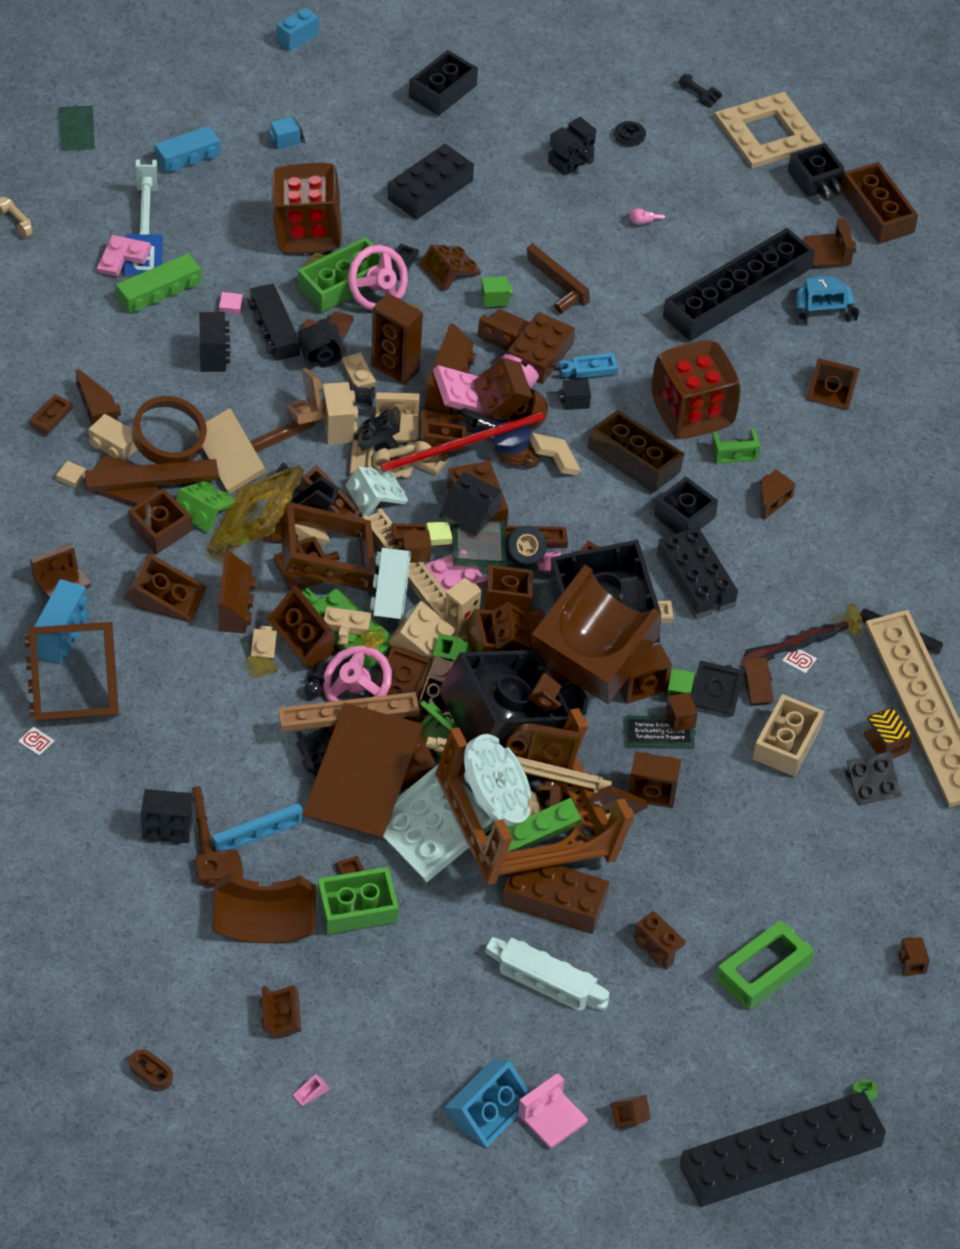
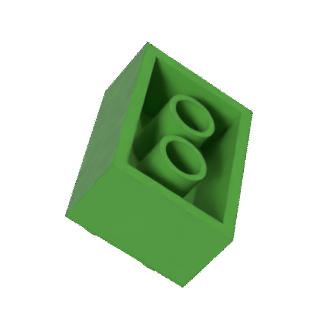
(357, 900)

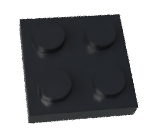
(717, 687)

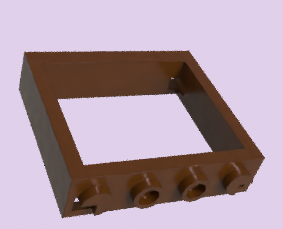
(322, 568)
(34, 686)

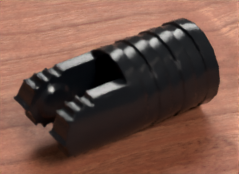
(479, 423)

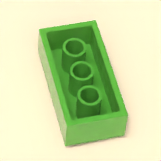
(326, 279)

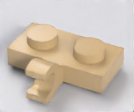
(347, 622)

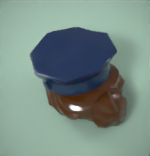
(516, 447)

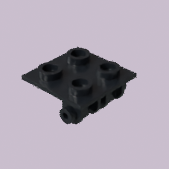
(873, 778)

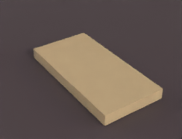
(232, 450)

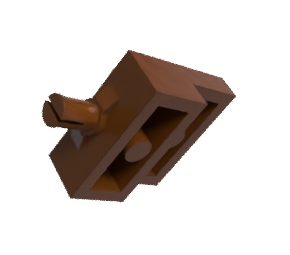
(441, 428)
(310, 547)

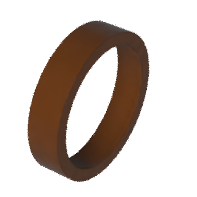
(157, 455)

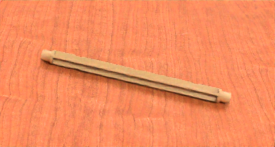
(543, 770)

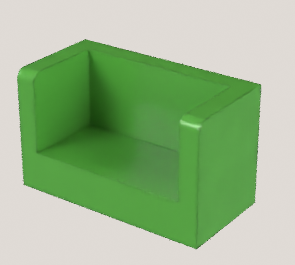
(735, 450)

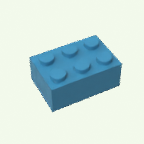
(64, 607)

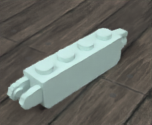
(548, 974)

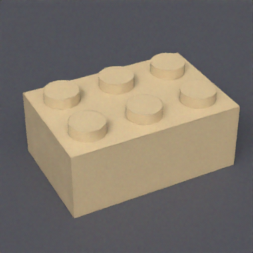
(788, 735)

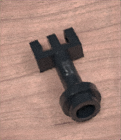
(708, 97)

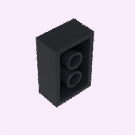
(443, 82)

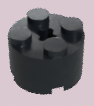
(321, 344)

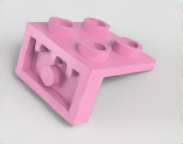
(551, 1112)

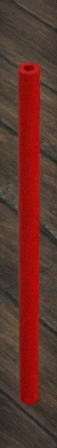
(462, 442)

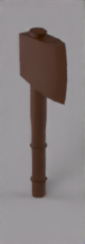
(212, 865)

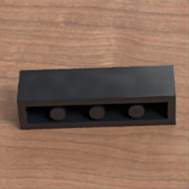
(274, 322)

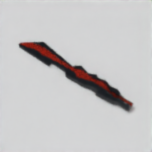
(795, 642)

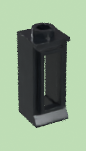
(317, 495)

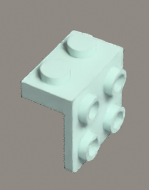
(371, 486)

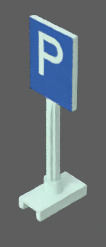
(146, 181)

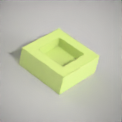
(439, 533)

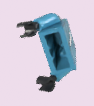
(824, 294)

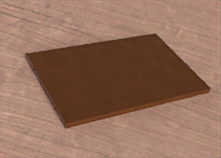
(363, 770)

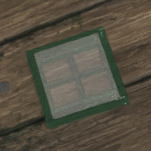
(479, 550)

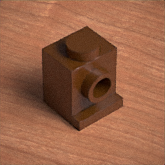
(913, 956)

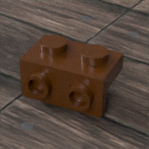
(658, 939)
(280, 1011)

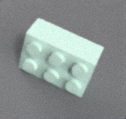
(391, 583)

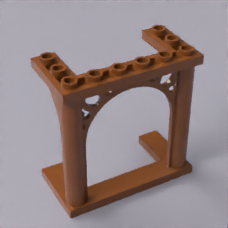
(492, 852)

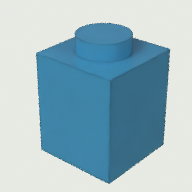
(284, 133)

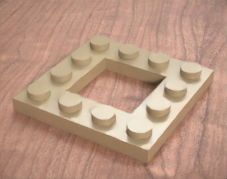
(734, 120)

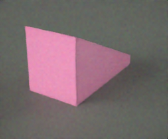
(311, 1089)

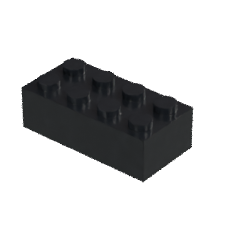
(430, 181)

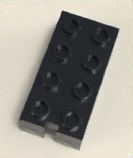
(697, 573)

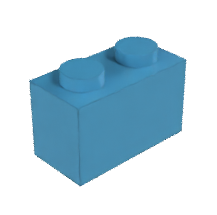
(297, 29)

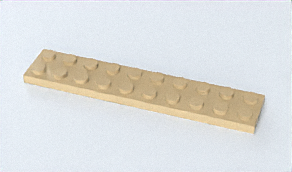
(921, 697)

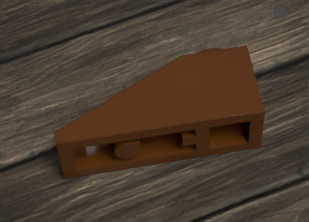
(95, 398)
(342, 503)

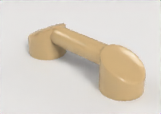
(24, 226)
(384, 455)

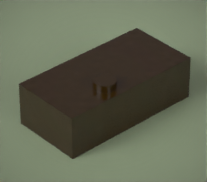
(635, 450)

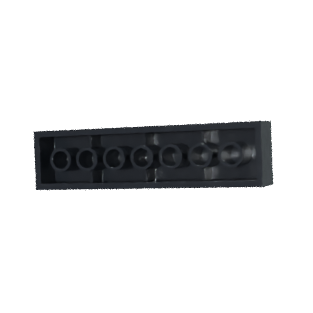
(738, 284)
(782, 1149)

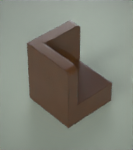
(630, 1111)

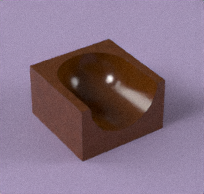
(594, 637)

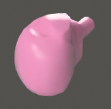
(640, 217)

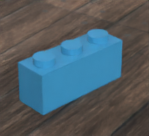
(187, 149)

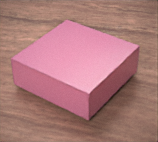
(231, 303)

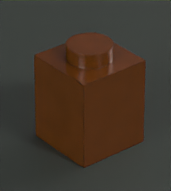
(418, 543)
(681, 712)

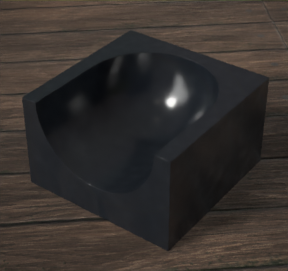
(618, 570)
(493, 691)

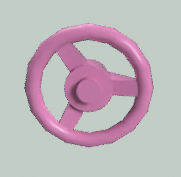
(378, 277)
(354, 676)

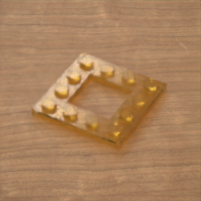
(278, 489)

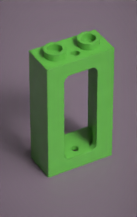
(753, 993)

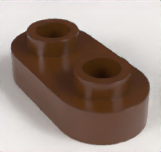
(154, 1069)

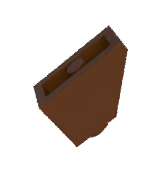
(775, 492)

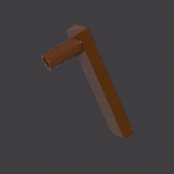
(576, 290)

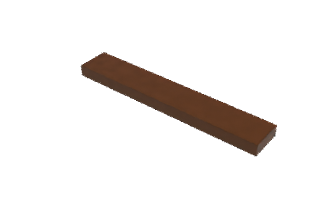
(151, 475)

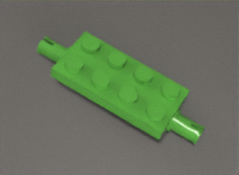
(338, 600)

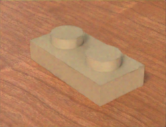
(358, 371)

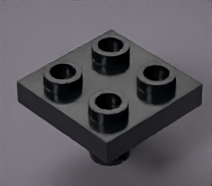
(380, 430)

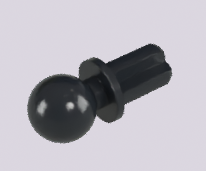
(315, 681)

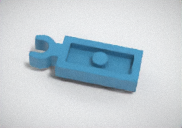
(589, 366)

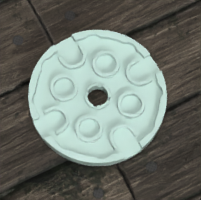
(509, 796)

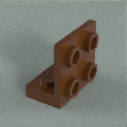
(446, 262)

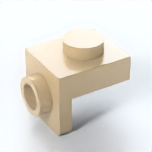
(264, 642)

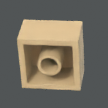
(339, 413)
(420, 631)

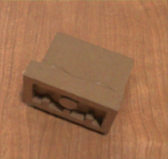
(310, 410)

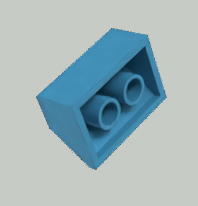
(488, 1102)

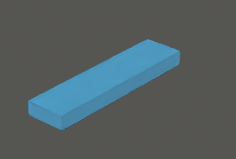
(258, 828)

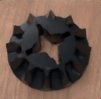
(632, 128)

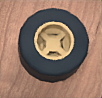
(532, 542)

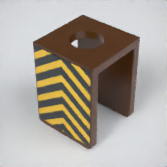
(888, 733)

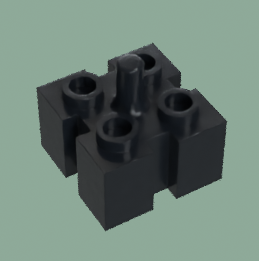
(572, 146)

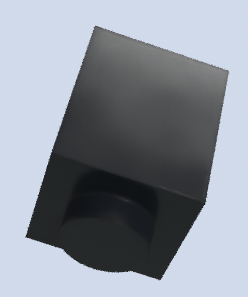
(575, 394)

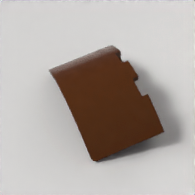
(264, 913)

